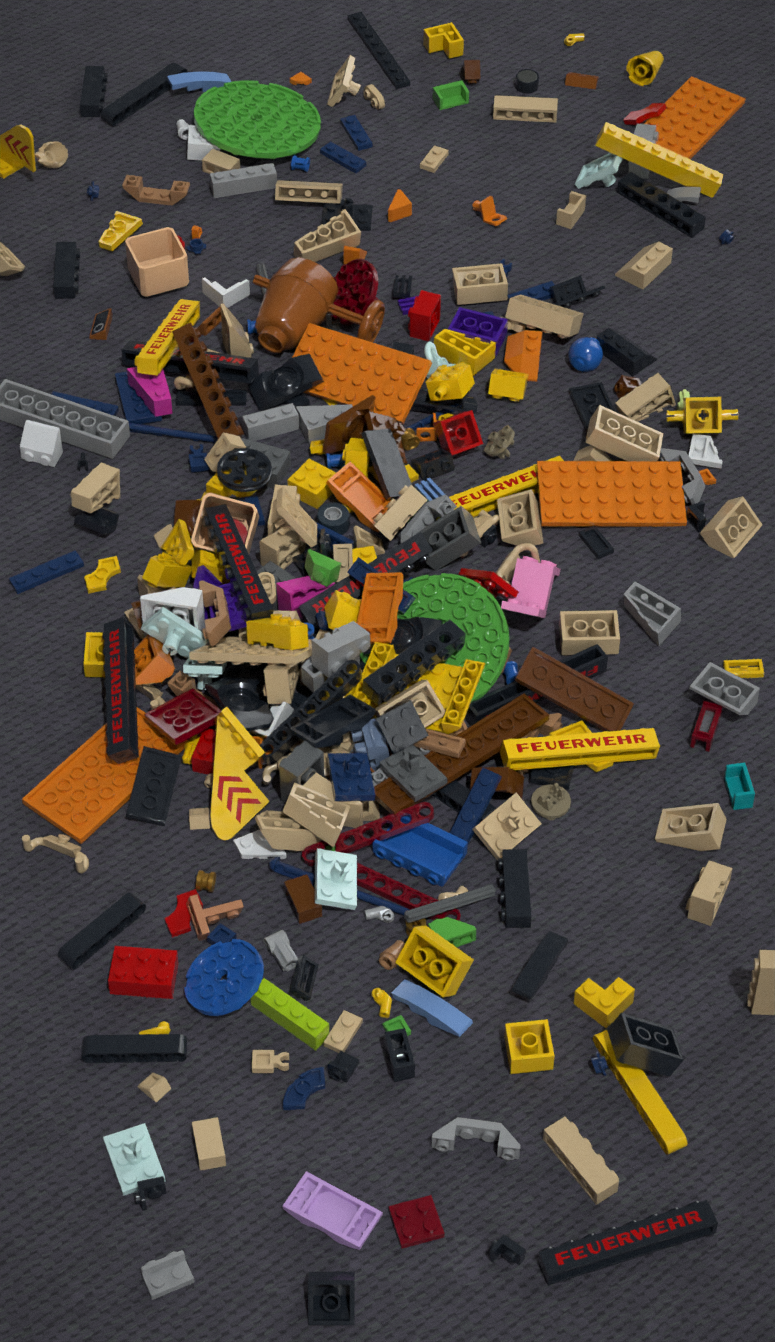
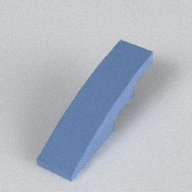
(198, 80)
(436, 1010)

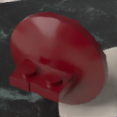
(356, 287)

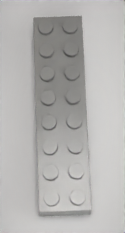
(77, 423)

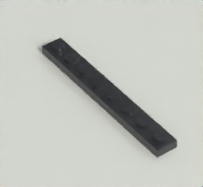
(378, 50)

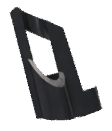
(467, 403)

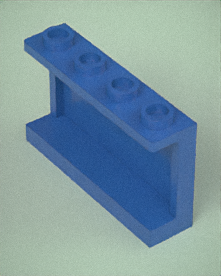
(423, 851)

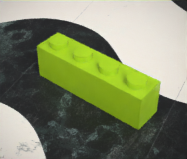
(290, 1014)

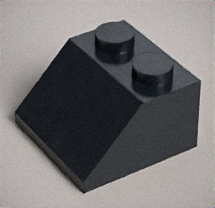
(331, 1298)

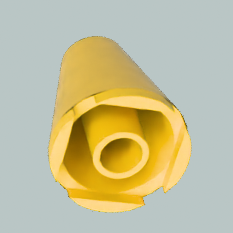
(644, 67)

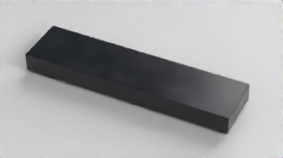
(192, 397)

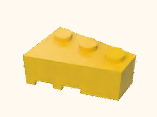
(278, 630)

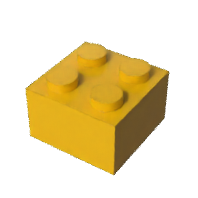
(311, 483)
(529, 1046)

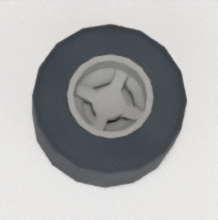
(334, 516)

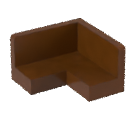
(511, 781)

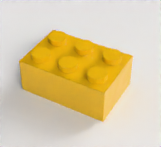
(434, 961)

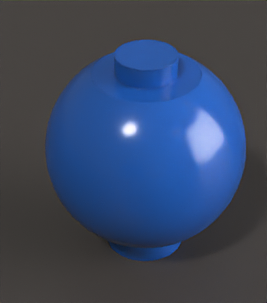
(585, 354)

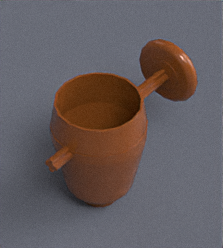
(302, 295)

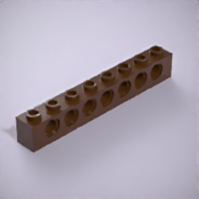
(184, 336)

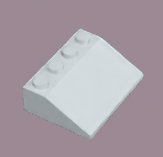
(183, 602)

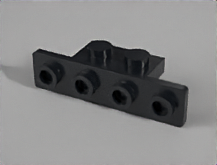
(572, 290)

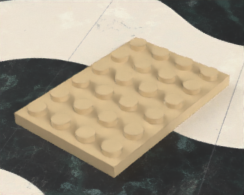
(239, 651)

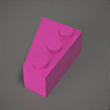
(152, 390)
(297, 592)

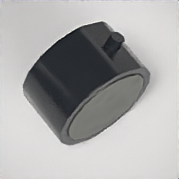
(527, 81)

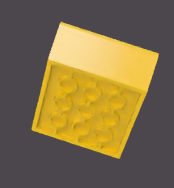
(450, 683)

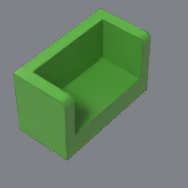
(450, 95)

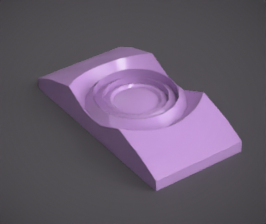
(332, 1211)

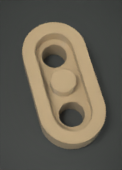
(374, 97)
(268, 583)

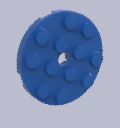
(217, 996)

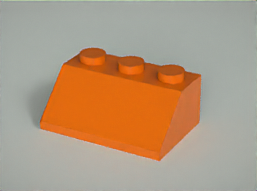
(151, 662)

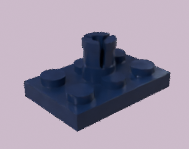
(351, 777)

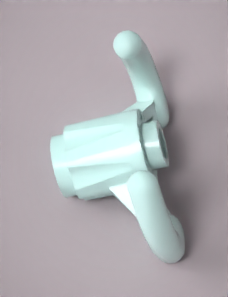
(431, 354)

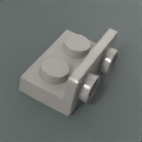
(166, 1274)

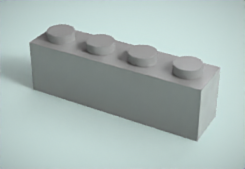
(243, 180)

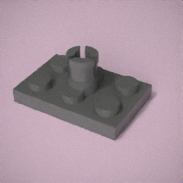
(413, 773)

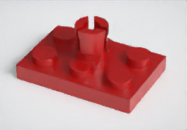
(491, 582)

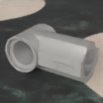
(280, 947)

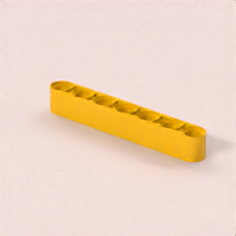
(644, 1098)

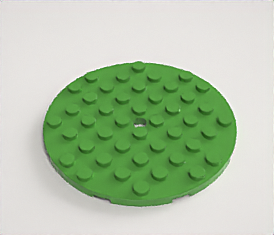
(257, 119)
(473, 611)

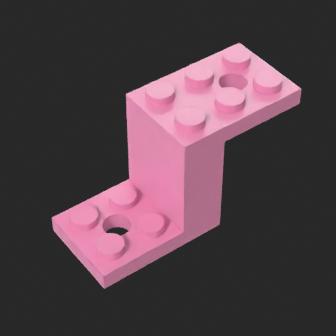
(534, 586)

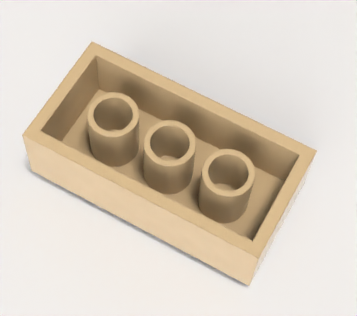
(544, 316)
(623, 436)

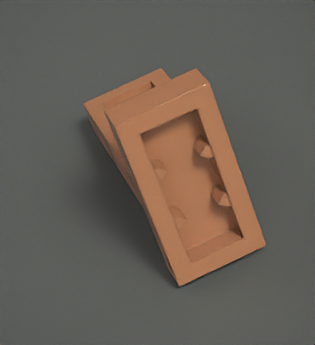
(211, 915)

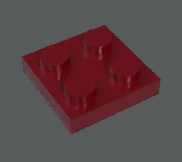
(416, 1221)

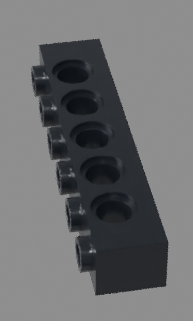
(661, 204)
(414, 662)

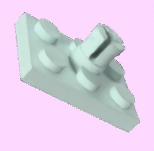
(599, 169)
(174, 633)
(203, 671)
(335, 879)
(133, 1157)

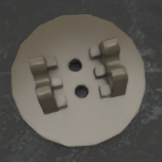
(499, 442)
(545, 796)

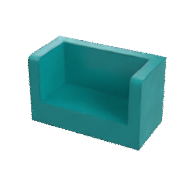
(739, 786)

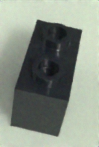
(399, 1054)

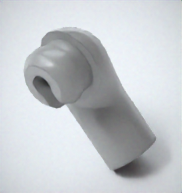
(381, 913)

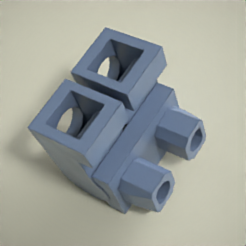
(373, 744)

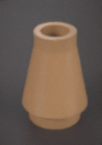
(390, 955)

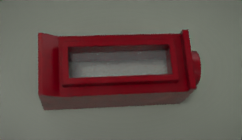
(707, 724)

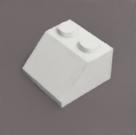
(41, 443)

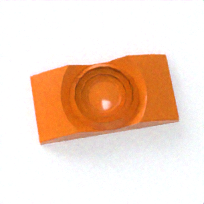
(358, 493)
(380, 605)

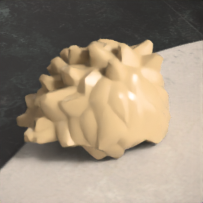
(52, 154)

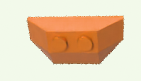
(524, 353)

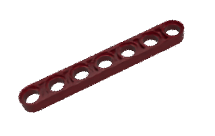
(376, 827)
(404, 899)

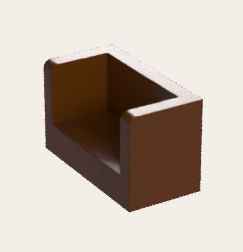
(303, 898)

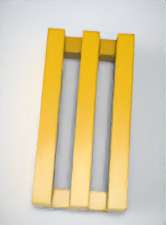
(745, 671)

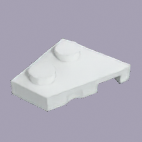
(704, 452)
(256, 846)

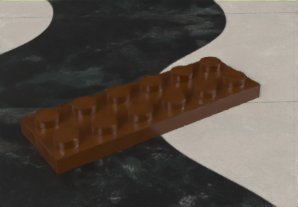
(573, 691)

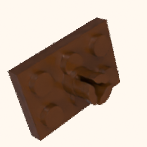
(377, 421)

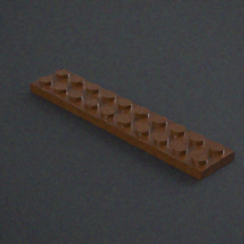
(482, 742)

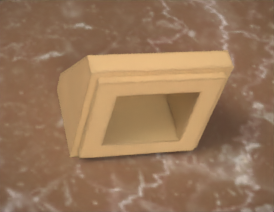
(161, 536)
(370, 811)
(199, 818)
(155, 1086)

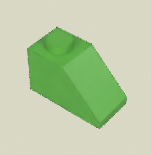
(322, 568)
(454, 931)

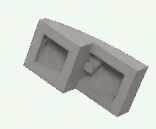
(686, 193)

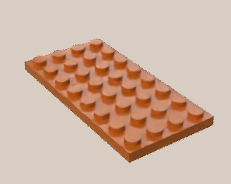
(694, 116)
(360, 368)
(611, 493)
(90, 784)

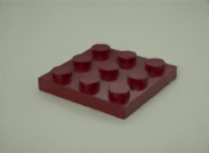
(183, 716)

